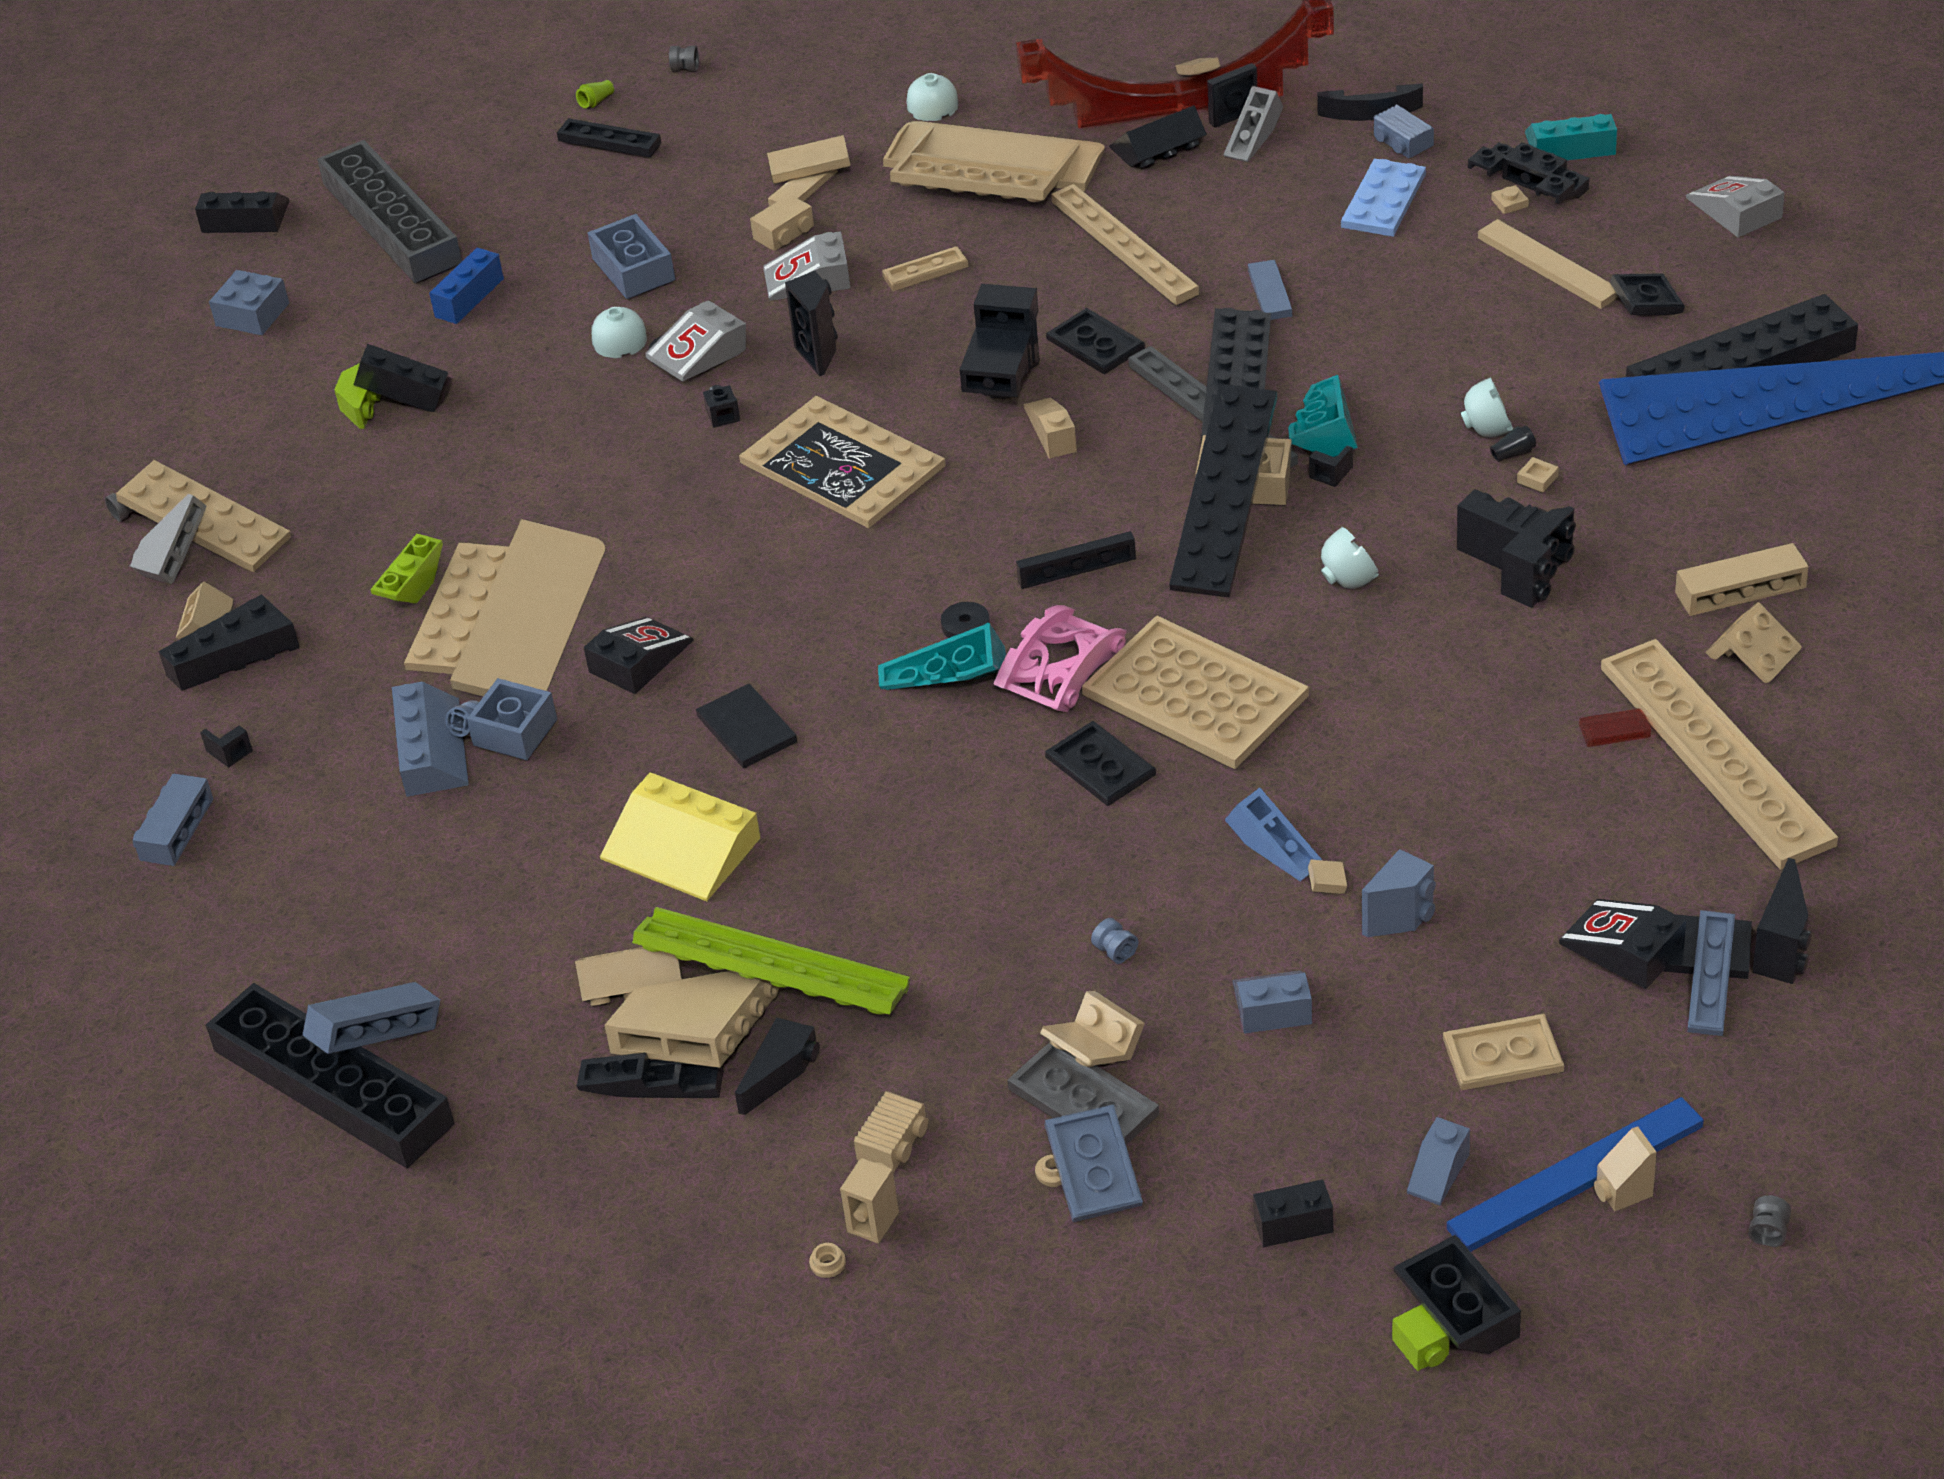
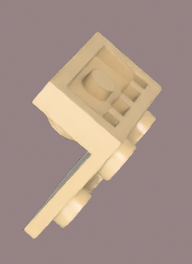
(1758, 642)
(1099, 1034)

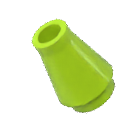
(593, 93)

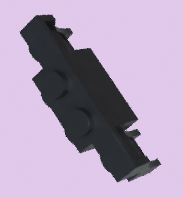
(1532, 169)

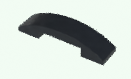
(1366, 106)

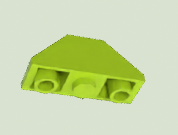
(353, 400)
(411, 571)

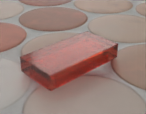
(1614, 727)

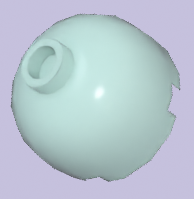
(932, 97)
(618, 332)
(1486, 410)
(1346, 561)

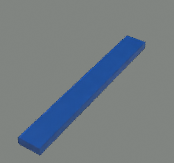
(1566, 1177)

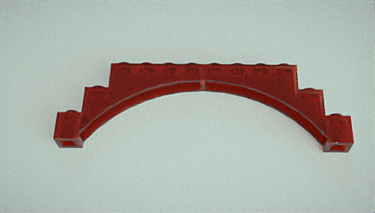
(1108, 100)

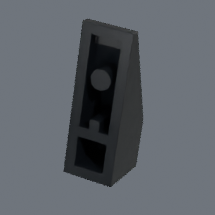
(777, 1063)

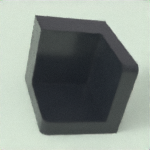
(1330, 469)
(228, 748)

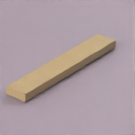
(1548, 263)

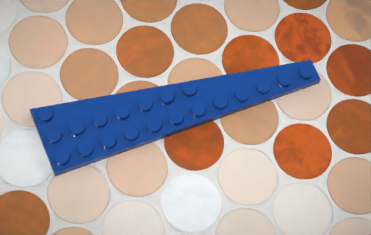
(1699, 408)

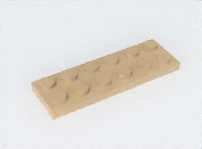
(225, 525)

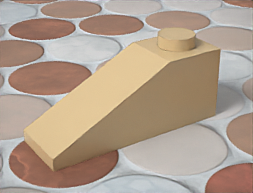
(1052, 427)

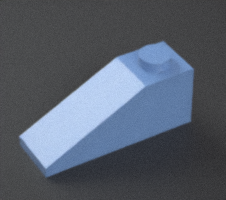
(1271, 834)

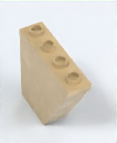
(689, 1018)

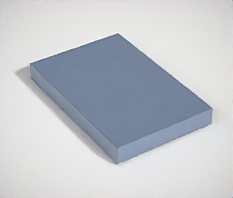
(1093, 1163)

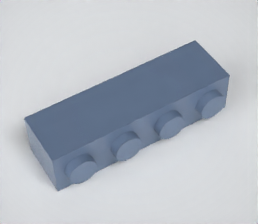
(371, 1017)

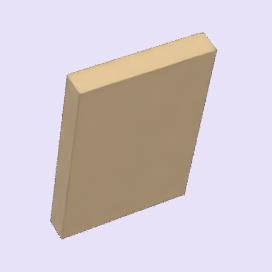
(808, 159)
(1503, 1051)

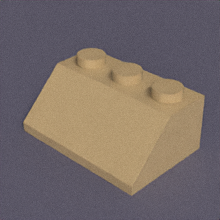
(1274, 472)
(623, 972)

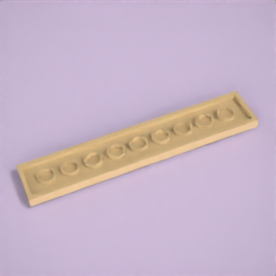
(1719, 754)

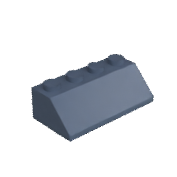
(427, 751)

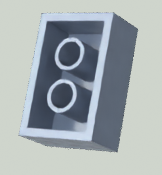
(631, 256)

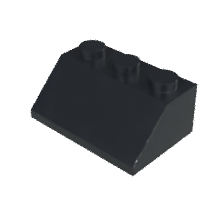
(1160, 138)
(241, 212)
(812, 320)
(400, 378)
(1461, 1297)

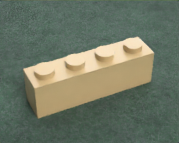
(1741, 579)

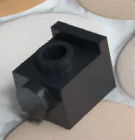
(718, 399)

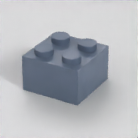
(249, 302)
(512, 719)

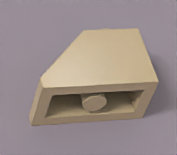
(1627, 1171)

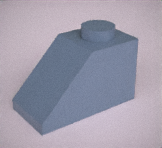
(1439, 1160)

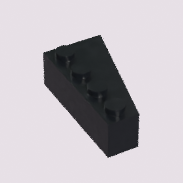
(229, 643)

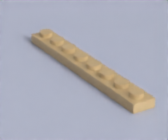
(1125, 244)

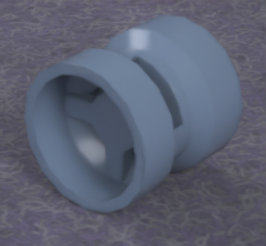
(457, 718)
(1111, 938)

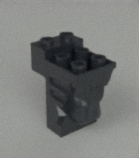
(1002, 342)
(1518, 540)

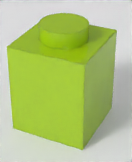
(1420, 1338)

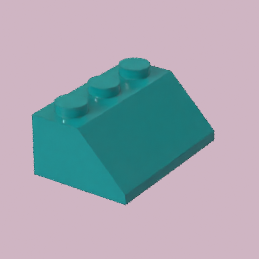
(1575, 137)

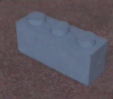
(173, 819)

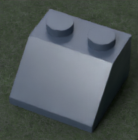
(1398, 896)
(1273, 1001)

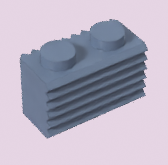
(1403, 131)

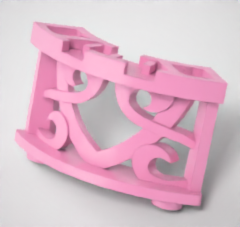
(1058, 626)

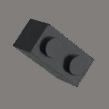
(1293, 1213)

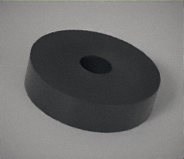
(954, 618)

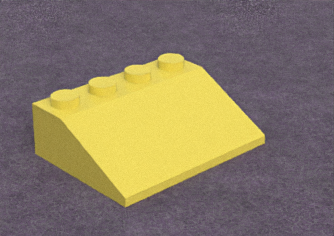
(681, 836)

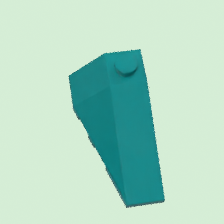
(1325, 420)
(951, 660)

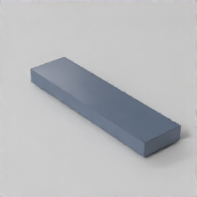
(1711, 973)

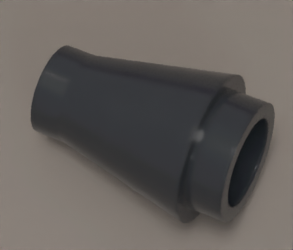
(1515, 443)

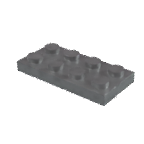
(1065, 1087)

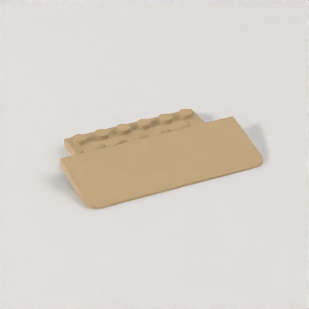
(989, 160)
(507, 609)

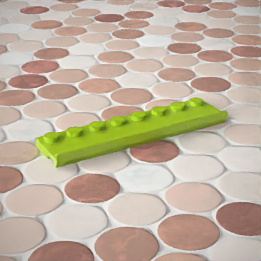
(772, 961)

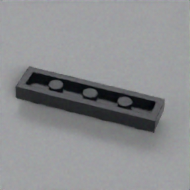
(609, 137)
(1076, 560)

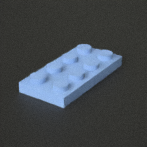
(1383, 197)

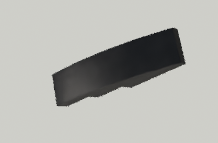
(640, 1078)

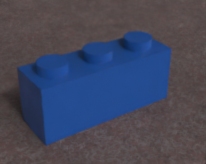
(466, 285)

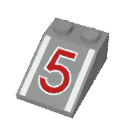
(1740, 203)
(820, 254)
(699, 341)

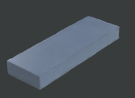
(1270, 289)

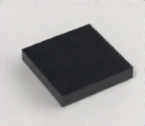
(1229, 93)
(1647, 294)

